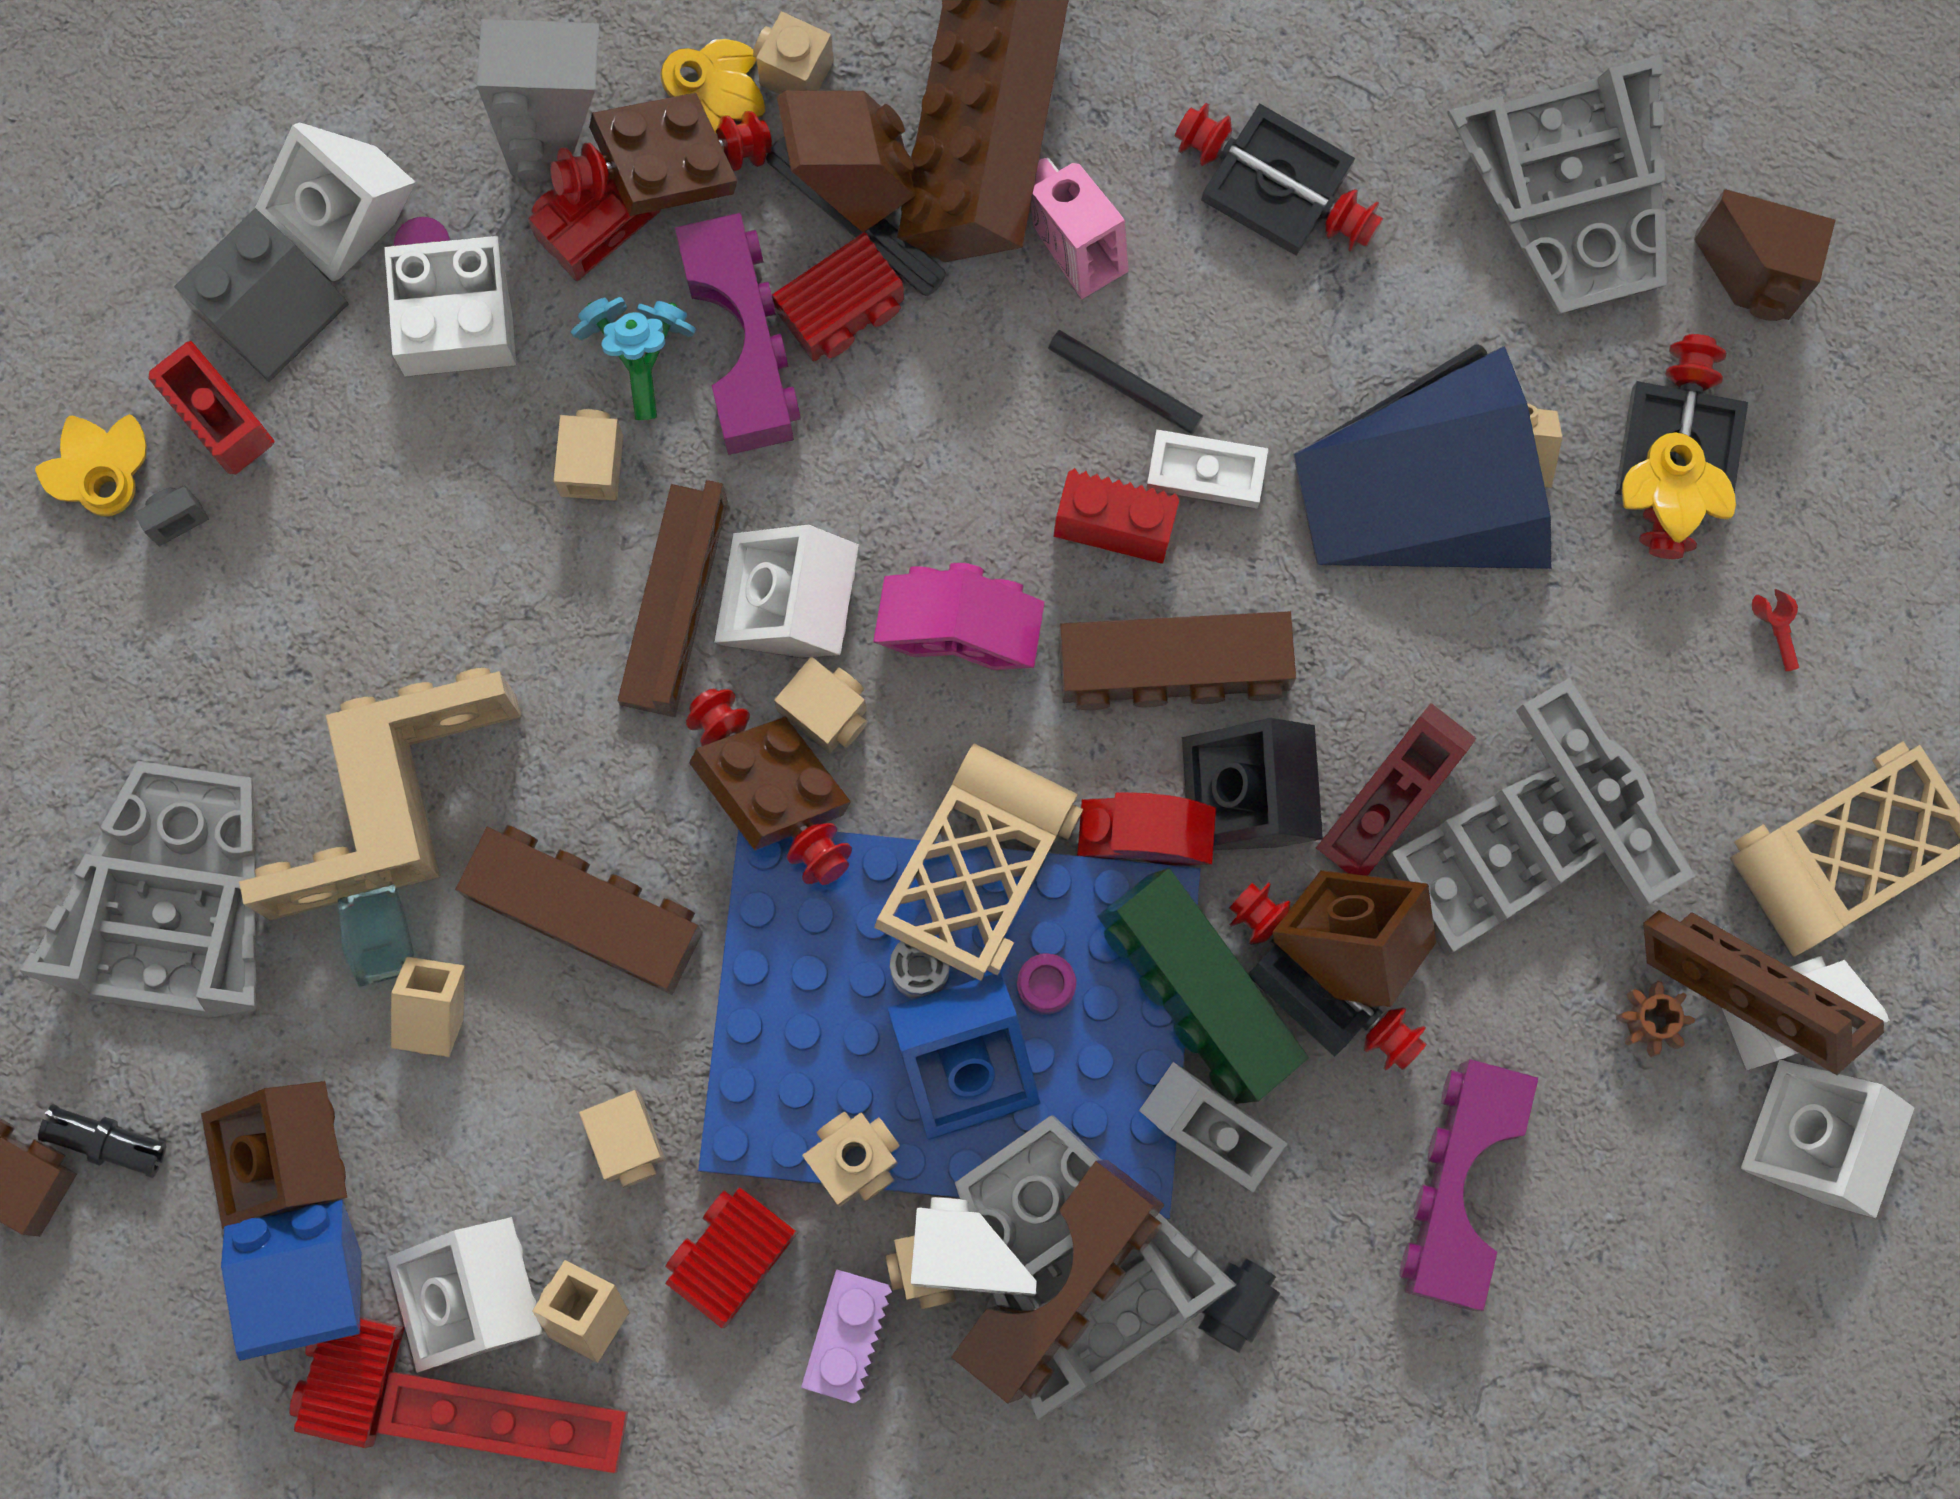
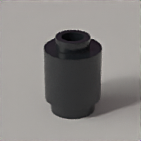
(1243, 1309)

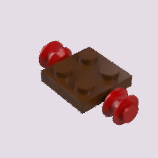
(661, 155)
(770, 784)

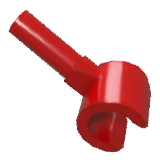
(1779, 619)

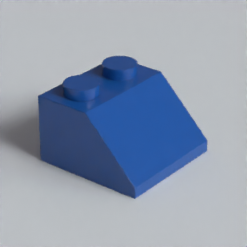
(964, 1055)
(292, 1279)

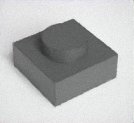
(170, 514)

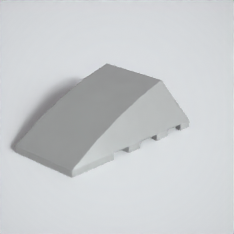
(1579, 181)
(161, 900)
(1162, 1285)

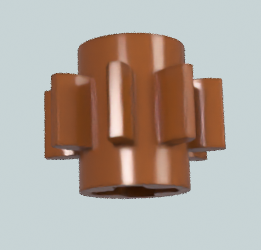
(1665, 1007)

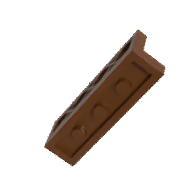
(673, 598)
(1760, 990)

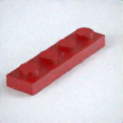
(502, 1422)

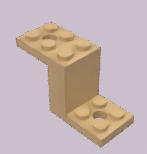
(382, 792)

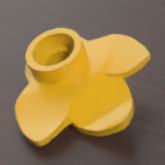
(721, 79)
(93, 458)
(1678, 492)

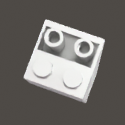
(449, 306)

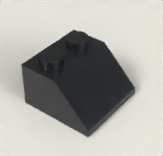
(1259, 781)

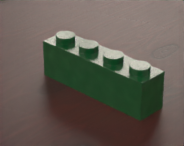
(1202, 988)

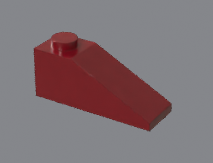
(1396, 792)

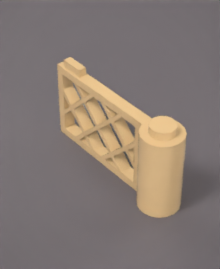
(1019, 808)
(1789, 877)

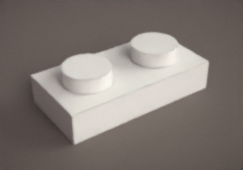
(1207, 469)

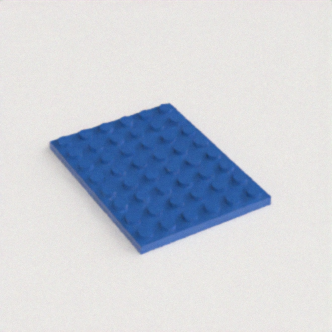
(813, 1037)

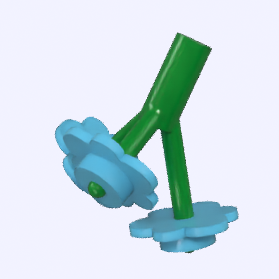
(631, 338)

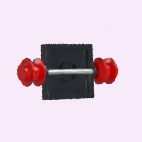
(1277, 178)
(1708, 419)
(1308, 1003)

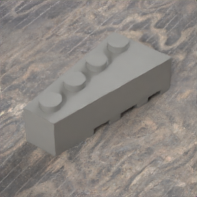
(536, 88)

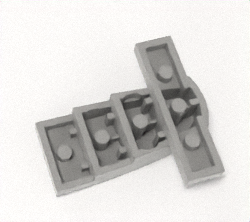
(1545, 829)

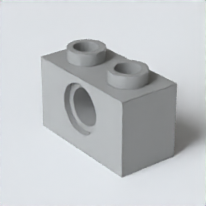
(1212, 1127)

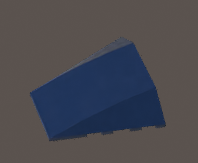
(1433, 479)

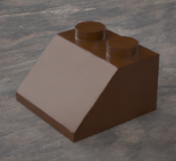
(848, 152)
(1764, 252)
(1359, 935)
(274, 1152)

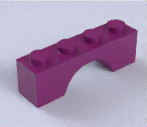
(721, 271)
(1449, 1256)

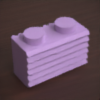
(846, 1336)

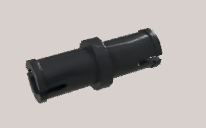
(102, 1141)

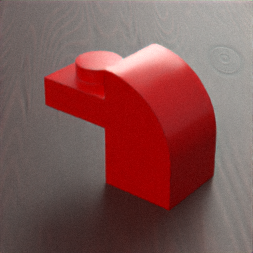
(1148, 829)

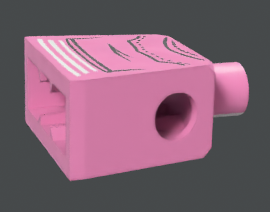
(1079, 226)

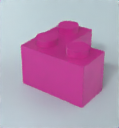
(959, 616)

